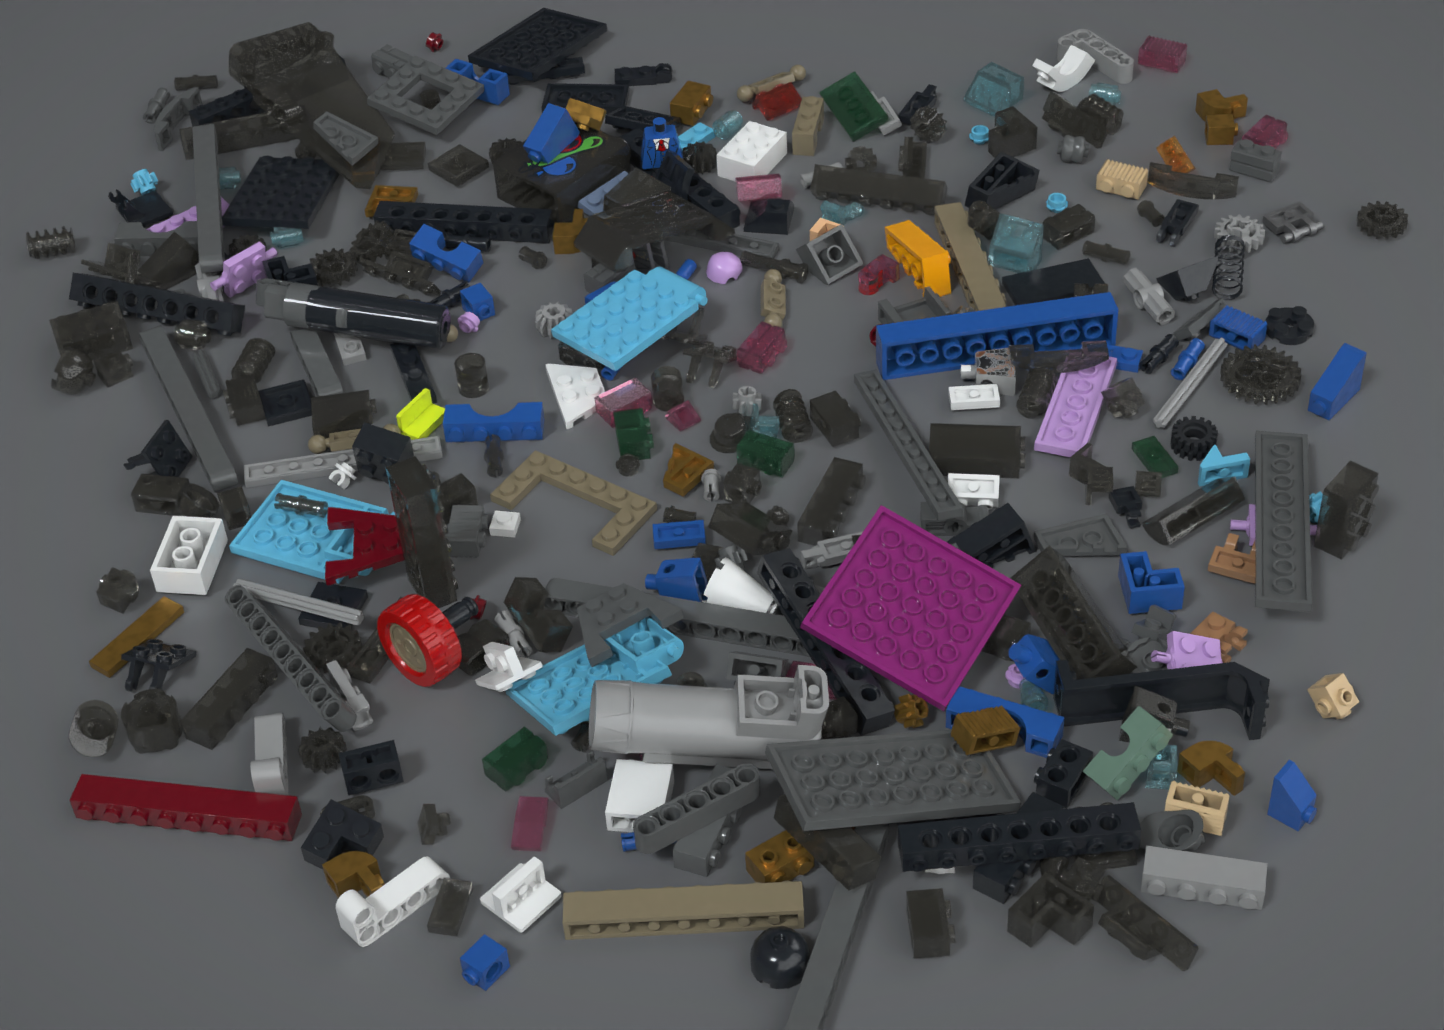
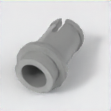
(711, 480)

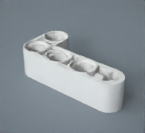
(372, 917)

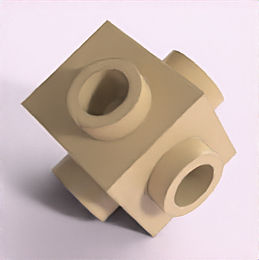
(1333, 696)

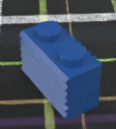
(1238, 328)

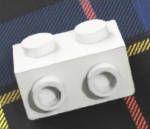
(975, 489)

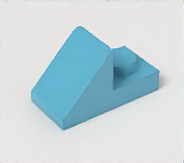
(1216, 466)

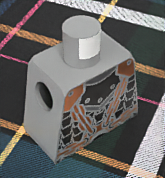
(992, 368)

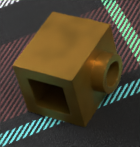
(1220, 129)

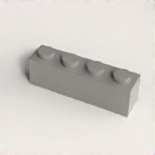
(1204, 877)

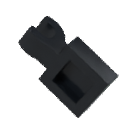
(1129, 502)

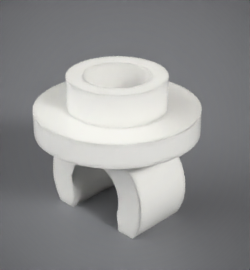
(344, 472)

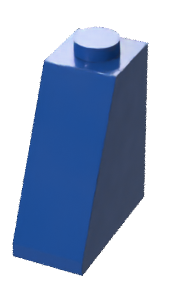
(551, 134)
(1338, 382)

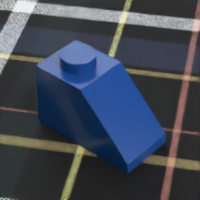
(1292, 798)

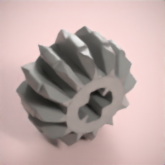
(550, 316)

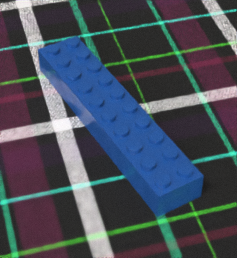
(953, 340)

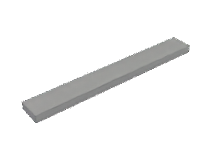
(324, 464)

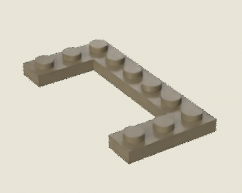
(629, 507)

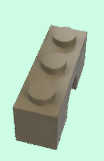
(808, 122)

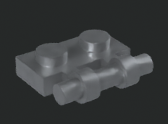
(1288, 219)

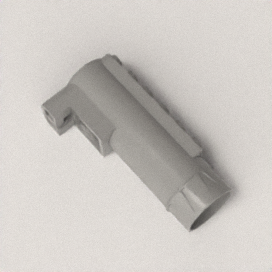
(708, 722)

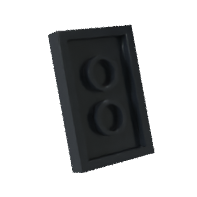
(637, 118)

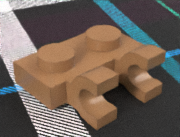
(1231, 563)
(1221, 628)

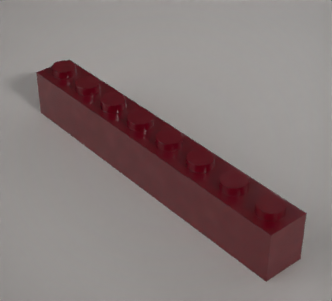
(186, 807)

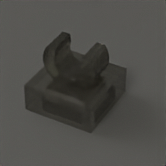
(432, 824)

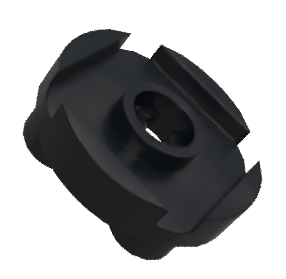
(1280, 318)

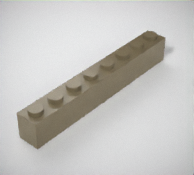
(967, 258)
(682, 910)

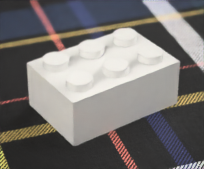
(752, 152)
(189, 555)

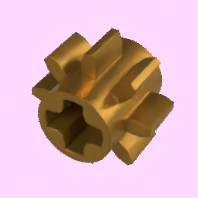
(911, 711)

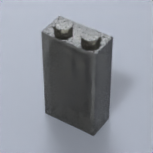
(977, 449)

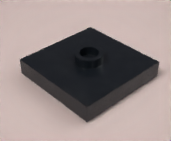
(336, 594)

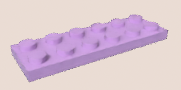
(1074, 409)

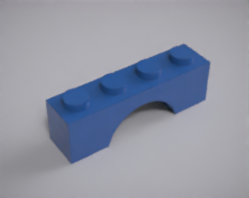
(520, 423)
(1038, 728)

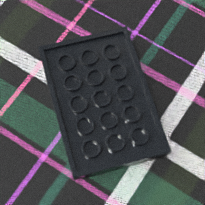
(537, 43)
(281, 193)

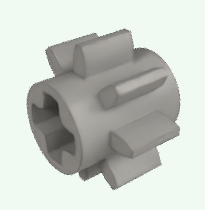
(744, 400)

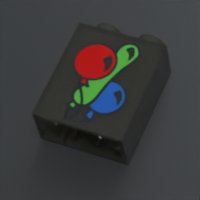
(568, 178)

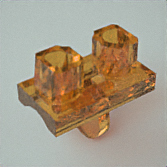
(1174, 155)

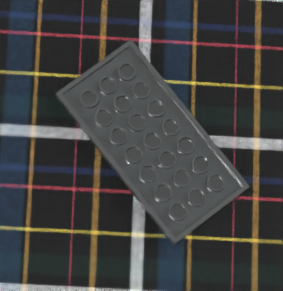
(888, 780)

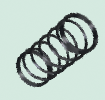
(1231, 278)

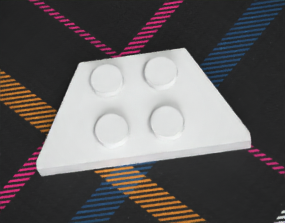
(574, 390)

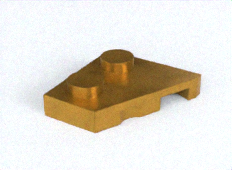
(389, 193)
(685, 470)

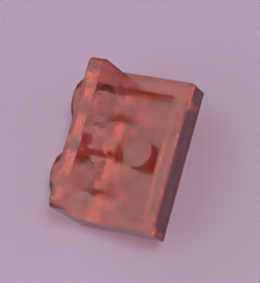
(777, 101)

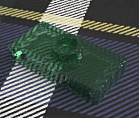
(1154, 456)

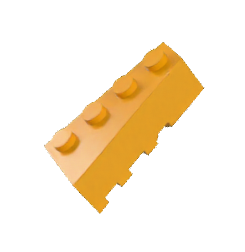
(920, 256)

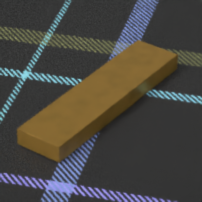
(146, 627)

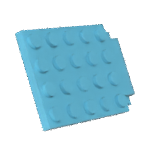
(630, 316)
(299, 540)
(563, 688)

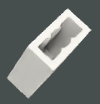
(637, 790)

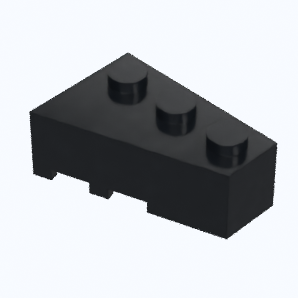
(1002, 182)
(996, 537)

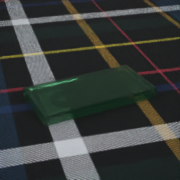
(854, 106)

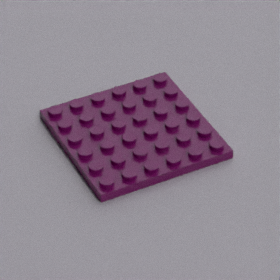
(911, 607)

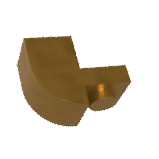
(1214, 103)
(566, 233)
(1211, 761)
(353, 871)

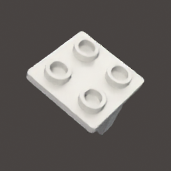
(506, 667)
(522, 895)

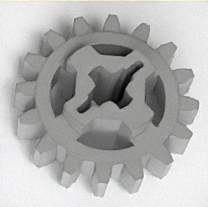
(1246, 229)

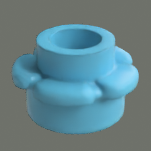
(979, 134)
(1056, 202)

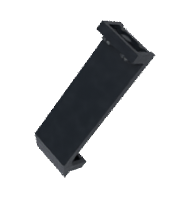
(1192, 689)

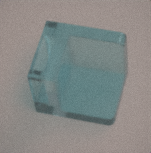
(764, 424)

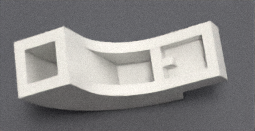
(1067, 72)

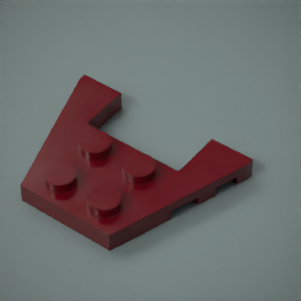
(374, 543)

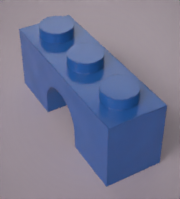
(495, 82)
(460, 262)

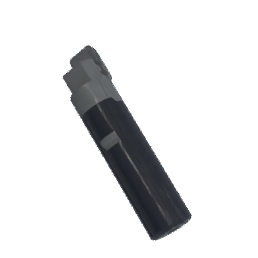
(355, 313)

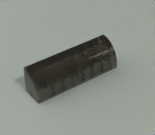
(1194, 510)

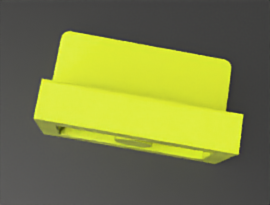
(420, 416)

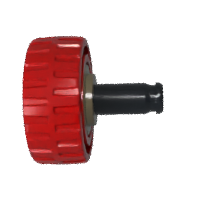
(423, 637)

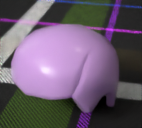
(723, 266)

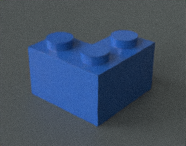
(1147, 586)

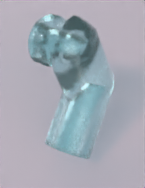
(853, 210)

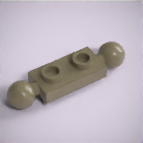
(746, 92)
(773, 298)
(339, 440)

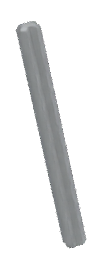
(1190, 383)
(303, 602)

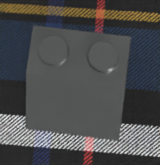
(830, 255)

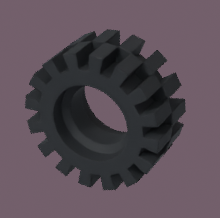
(1193, 428)

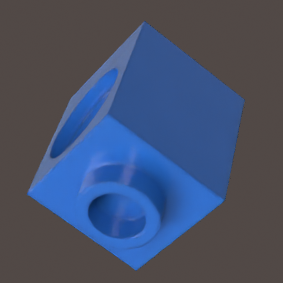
(477, 301)
(484, 962)

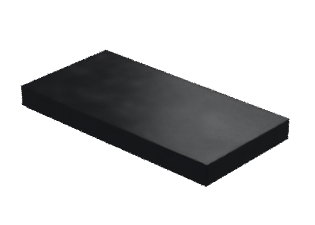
(600, 95)
(1050, 282)

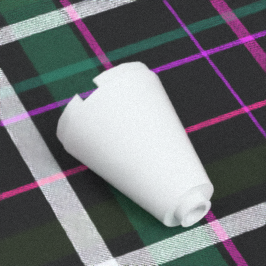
(738, 589)

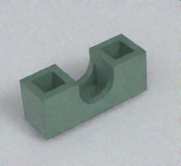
(1118, 772)

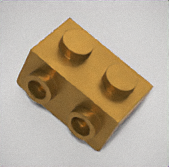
(585, 115)

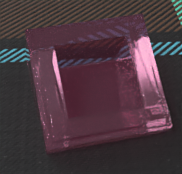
(683, 416)

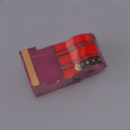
(877, 274)

